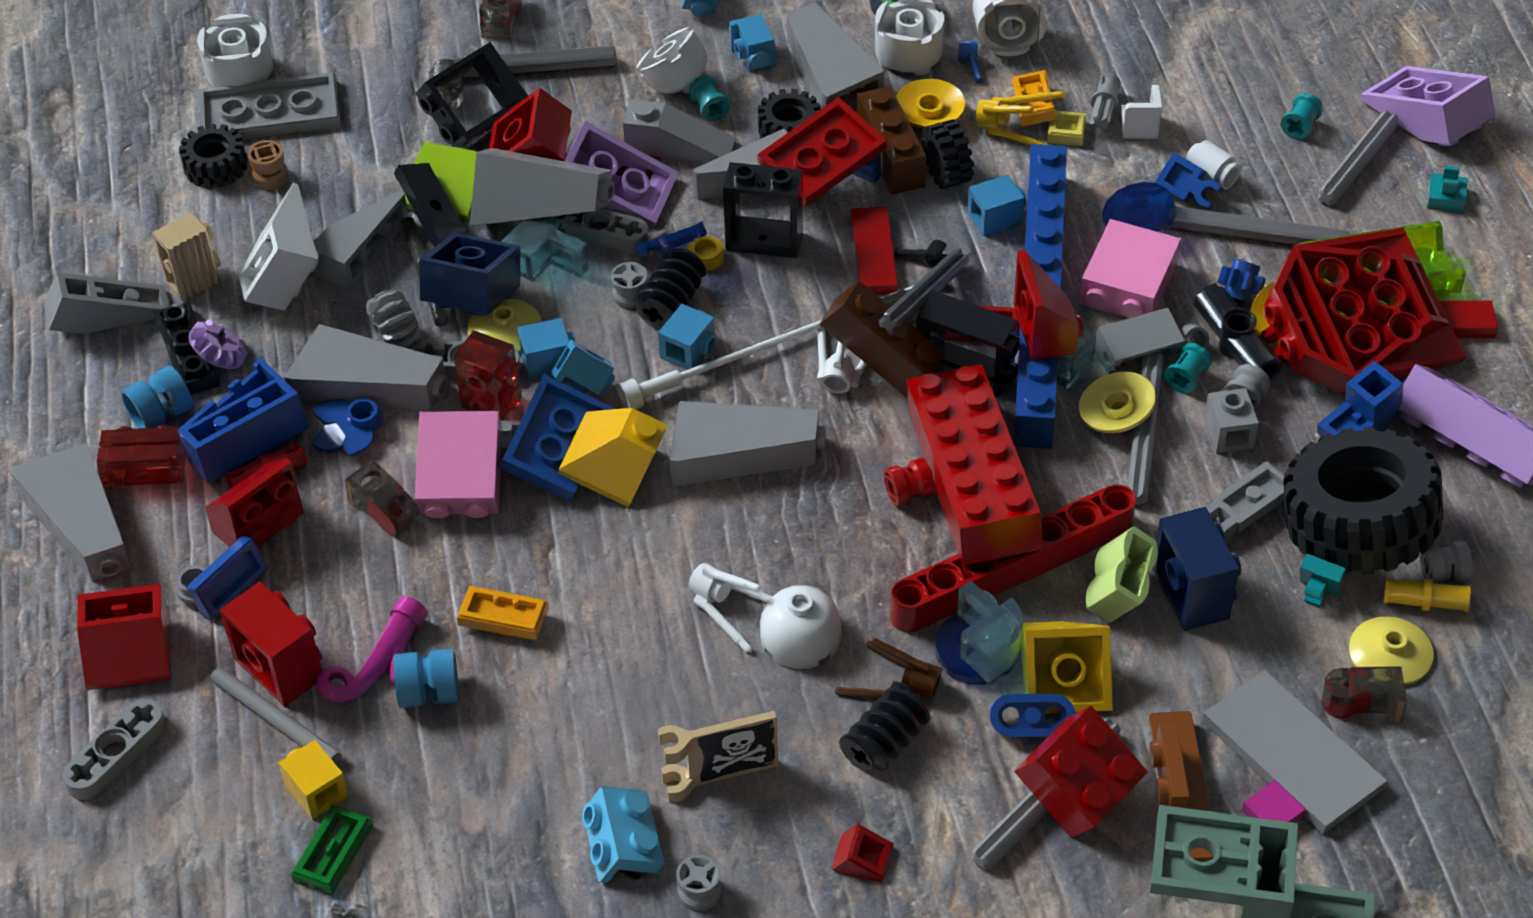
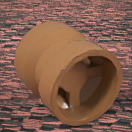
(268, 164)

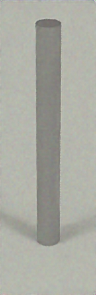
(270, 712)

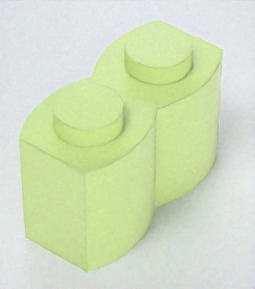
(1121, 574)

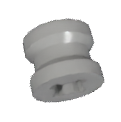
(627, 282)
(1253, 379)
(699, 871)

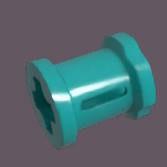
(711, 102)
(1299, 120)
(1185, 372)

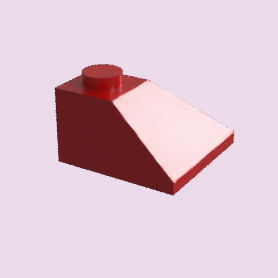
(1044, 312)

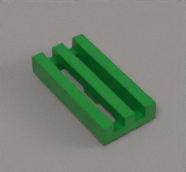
(331, 881)

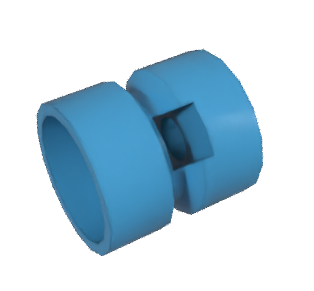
(146, 407)
(426, 678)

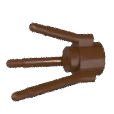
(918, 674)

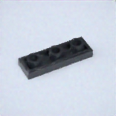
(429, 201)
(175, 325)

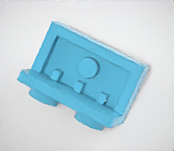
(621, 832)

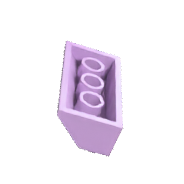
(1471, 421)

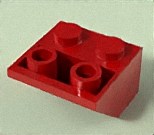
(257, 505)
(124, 636)

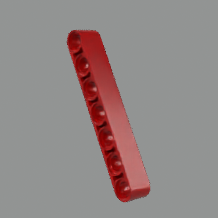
(1065, 536)

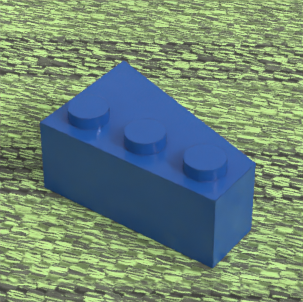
(243, 423)

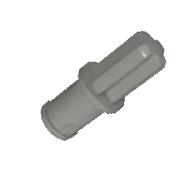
(1104, 101)

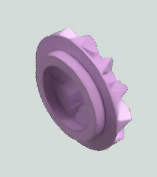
(206, 341)

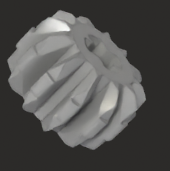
(393, 319)

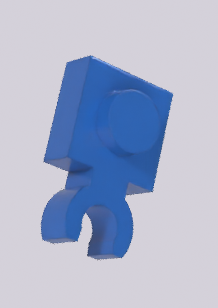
(1185, 179)

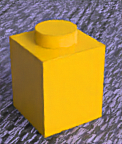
(313, 779)

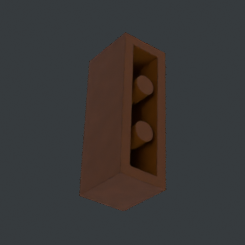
(904, 159)
(895, 357)

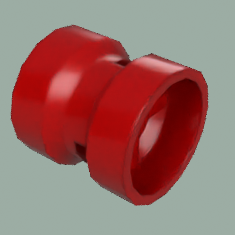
(909, 481)

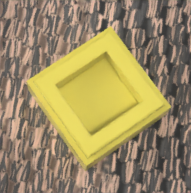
(1067, 128)

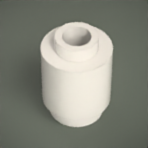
(1218, 163)

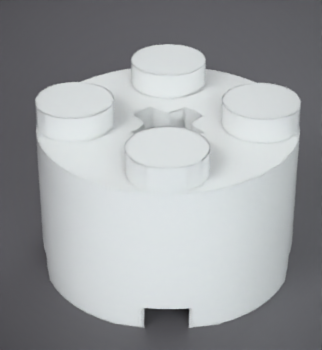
(1009, 25)
(909, 36)
(235, 51)

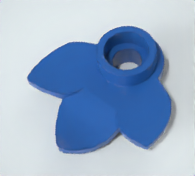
(347, 425)

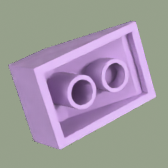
(1434, 103)
(633, 190)

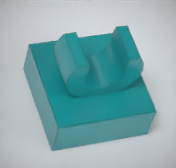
(1447, 191)
(1320, 577)

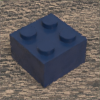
(469, 273)
(1196, 568)

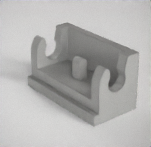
(1137, 338)

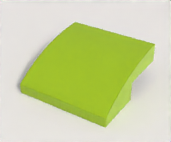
(455, 172)

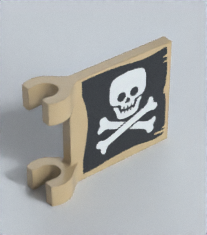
(718, 752)

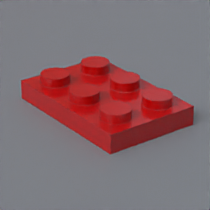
(826, 148)

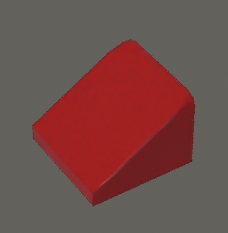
(862, 854)

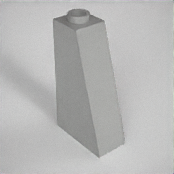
(830, 58)
(530, 187)
(359, 367)
(741, 441)
(73, 507)

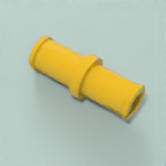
(1427, 594)

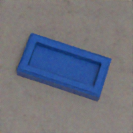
(227, 577)

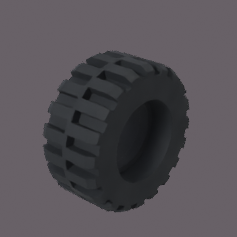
(1364, 466)

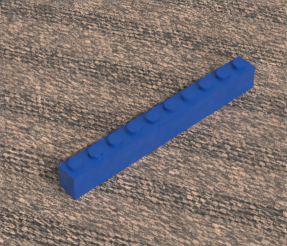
(1044, 243)

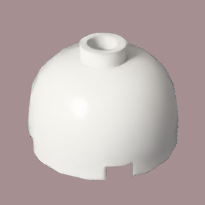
(675, 63)
(800, 627)

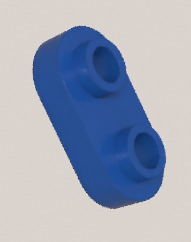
(1031, 714)

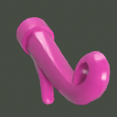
(405, 619)

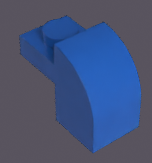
(1371, 401)

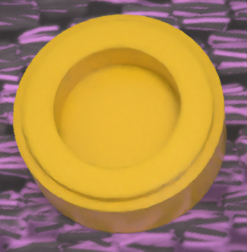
(709, 250)

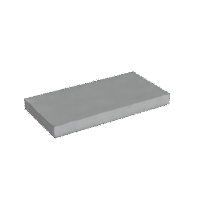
(272, 106)
(1295, 749)

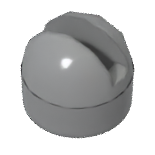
(1195, 334)

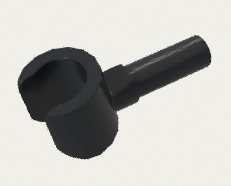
(930, 256)

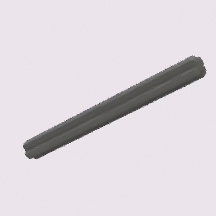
(915, 298)

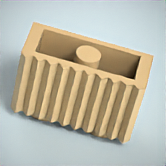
(187, 256)

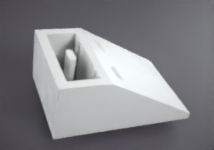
(280, 256)

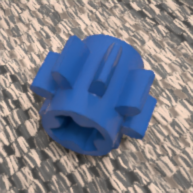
(1241, 280)

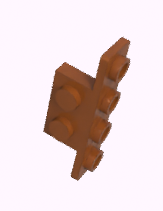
(1178, 766)

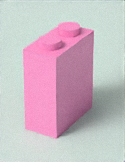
(1129, 270)
(458, 463)

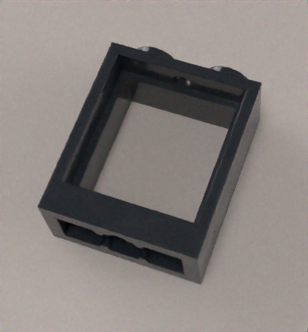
(496, 77)
(745, 232)
(977, 323)

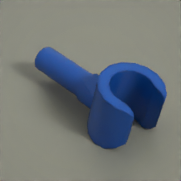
(969, 52)

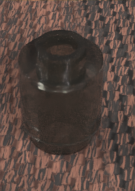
(452, 92)

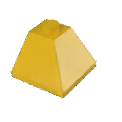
(613, 452)
(1068, 662)

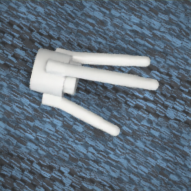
(837, 372)
(715, 585)

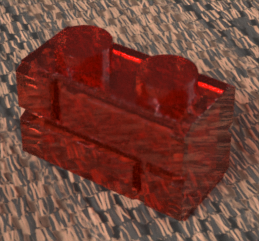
(141, 456)

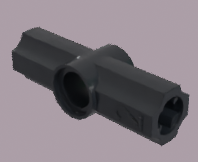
(1236, 330)

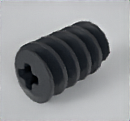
(670, 286)
(885, 728)

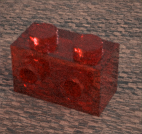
(487, 374)

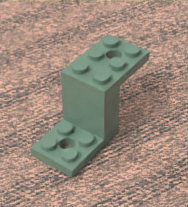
(1249, 867)

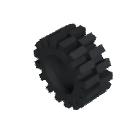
(785, 107)
(211, 142)
(947, 154)

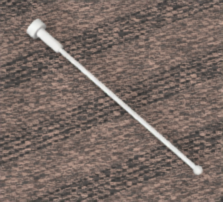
(632, 394)

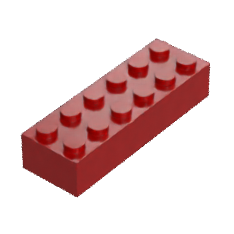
(974, 465)

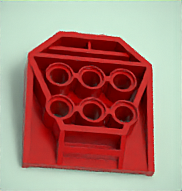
(1321, 340)

